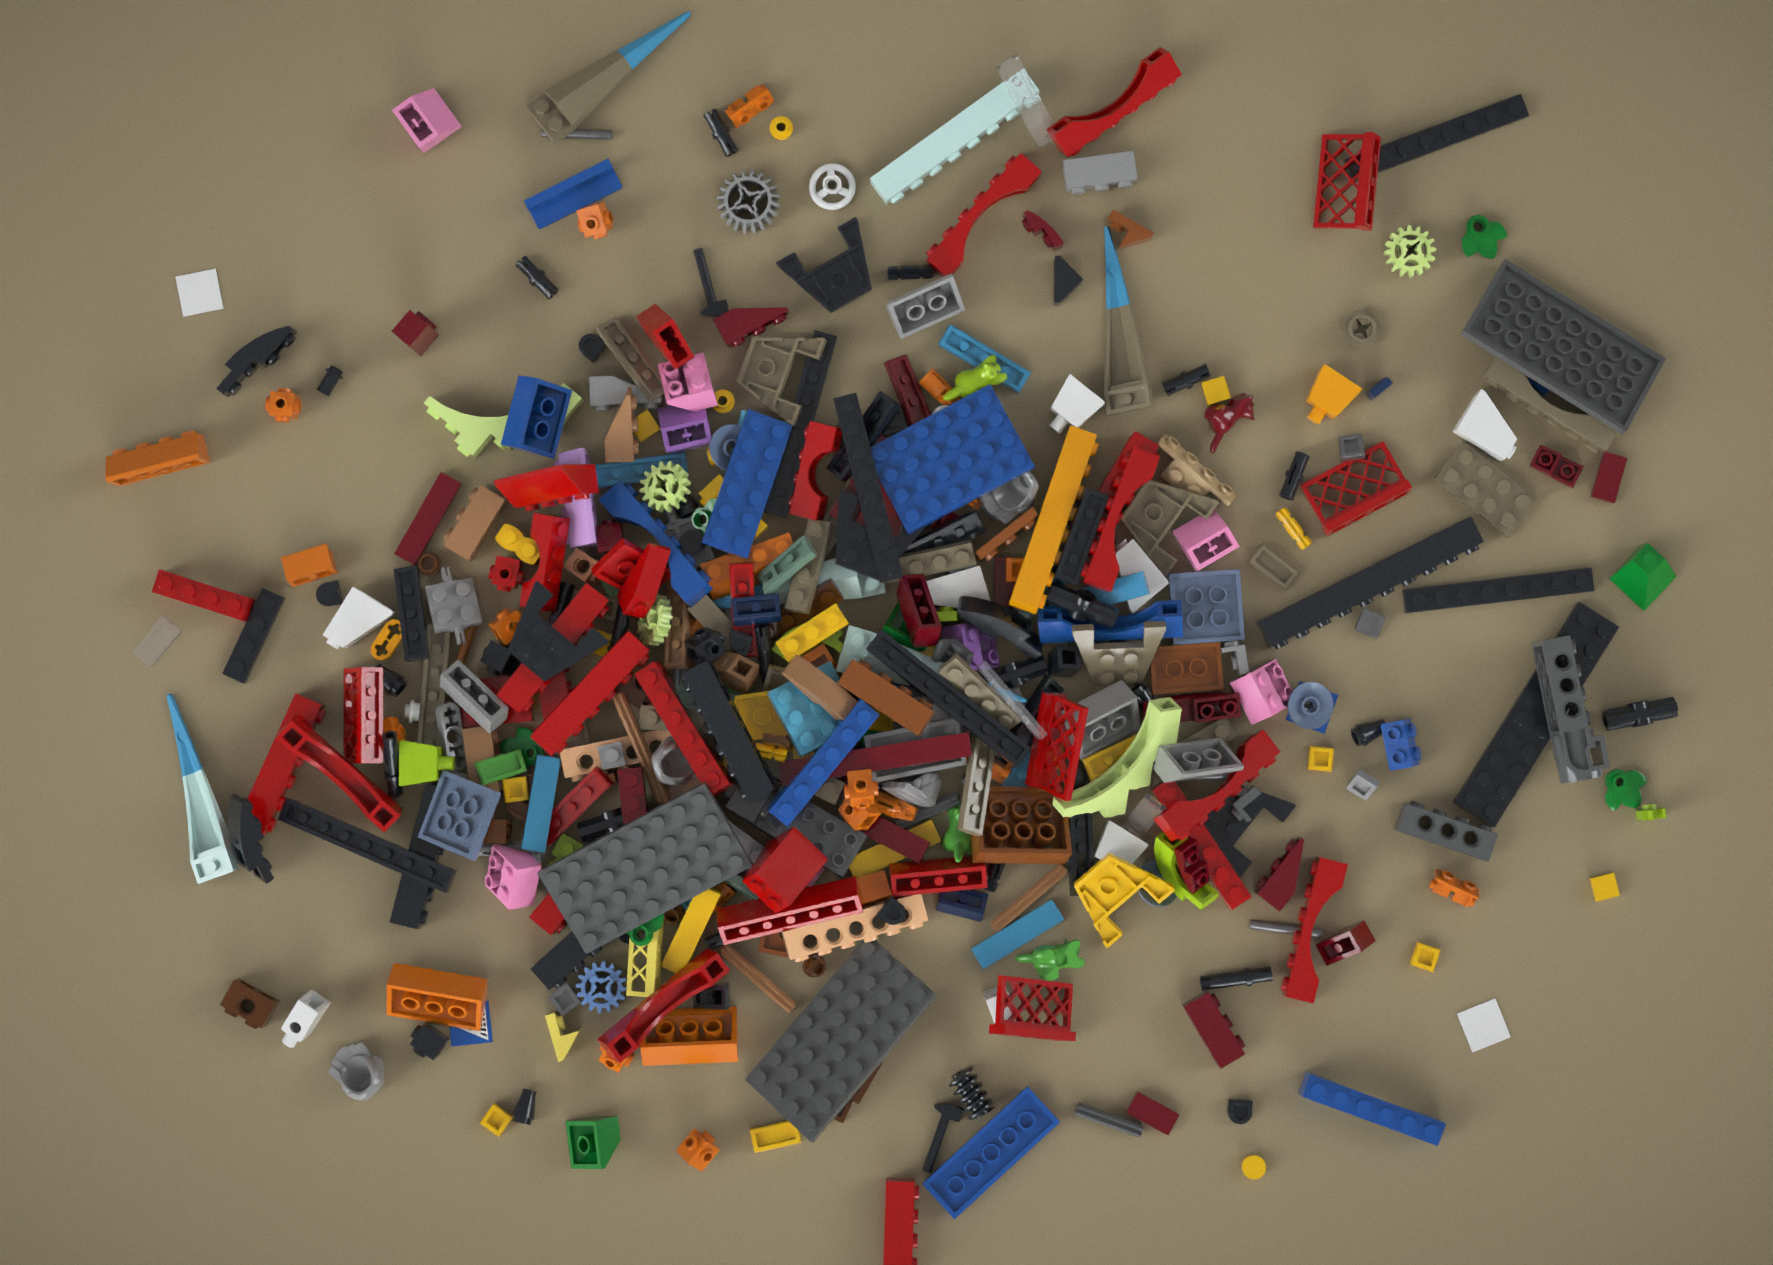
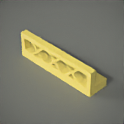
(653, 966)

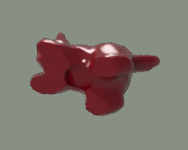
(1225, 416)

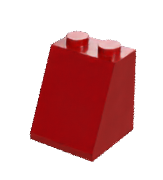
(784, 869)

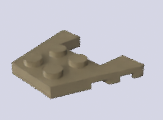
(769, 366)
(1156, 511)
(1121, 660)

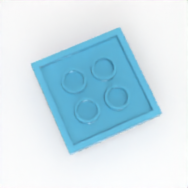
(804, 721)

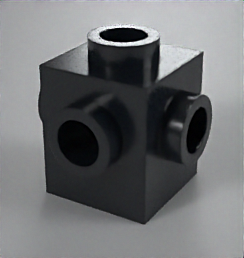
(705, 645)

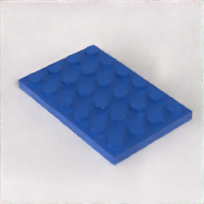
(950, 459)

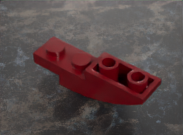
(1205, 706)

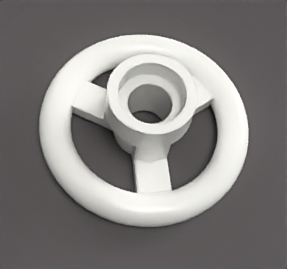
(818, 196)

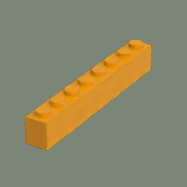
(1052, 520)

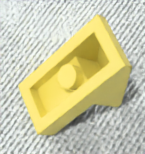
(561, 1042)

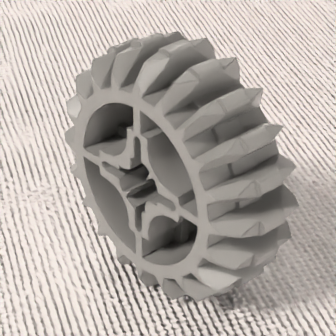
(739, 183)

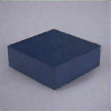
(1379, 388)

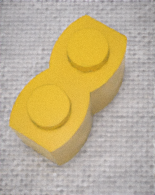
(516, 541)

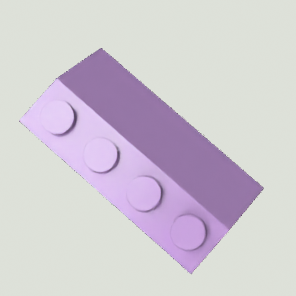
(582, 513)

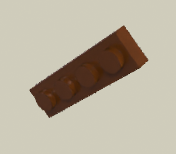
(825, 596)

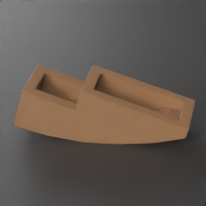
(819, 687)

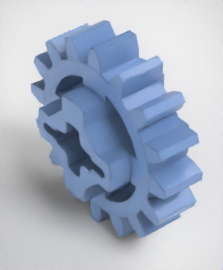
(594, 978)

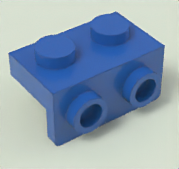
(1401, 744)

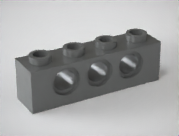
(1483, 837)

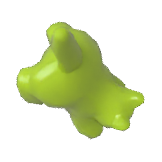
(974, 379)

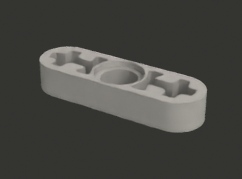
(455, 718)

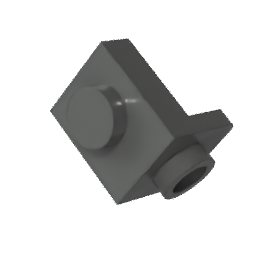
(949, 647)
(1244, 798)

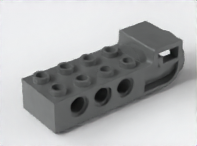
(1570, 731)
(828, 833)

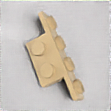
(1190, 475)

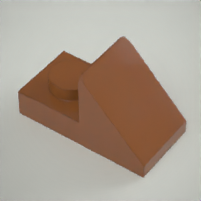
(1135, 232)

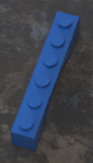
(685, 578)
(1056, 623)
(826, 759)
(1372, 1108)

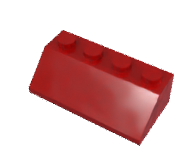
(549, 486)

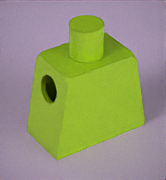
(422, 763)

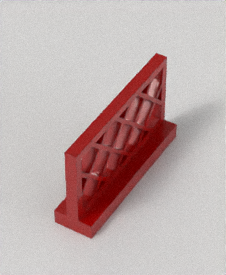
(1366, 181)
(1365, 506)
(369, 711)
(1042, 755)
(1037, 1029)

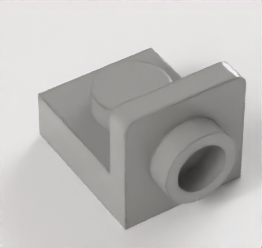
(1239, 660)

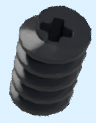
(971, 1093)

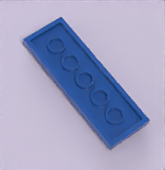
(747, 484)
(990, 1152)

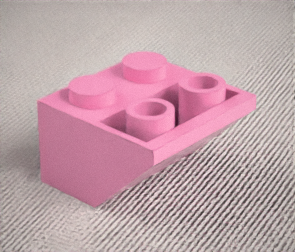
(426, 119)
(688, 385)
(1205, 540)
(1263, 691)
(512, 876)

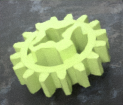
(1403, 245)
(655, 488)
(656, 622)

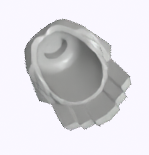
(1011, 498)
(670, 764)
(917, 789)
(357, 1071)

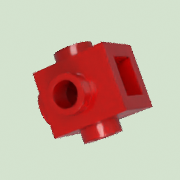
(503, 565)

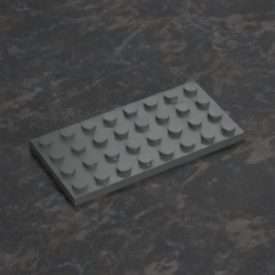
(1563, 346)
(645, 867)
(840, 1038)

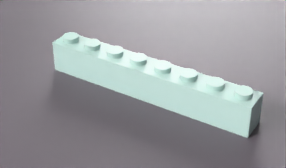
(945, 144)

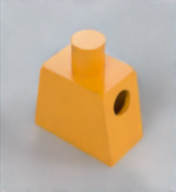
(1330, 394)

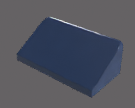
(756, 609)
(963, 903)

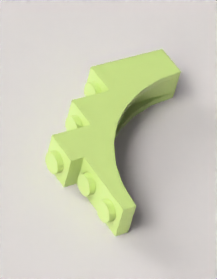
(478, 431)
(1133, 769)

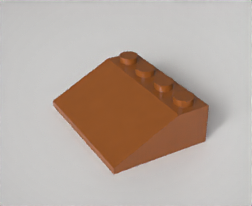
(1022, 828)

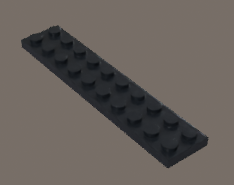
(1525, 727)

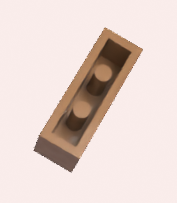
(474, 522)
(480, 746)

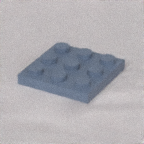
(1209, 606)
(459, 815)

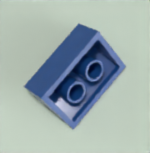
(536, 416)

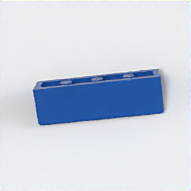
(573, 194)

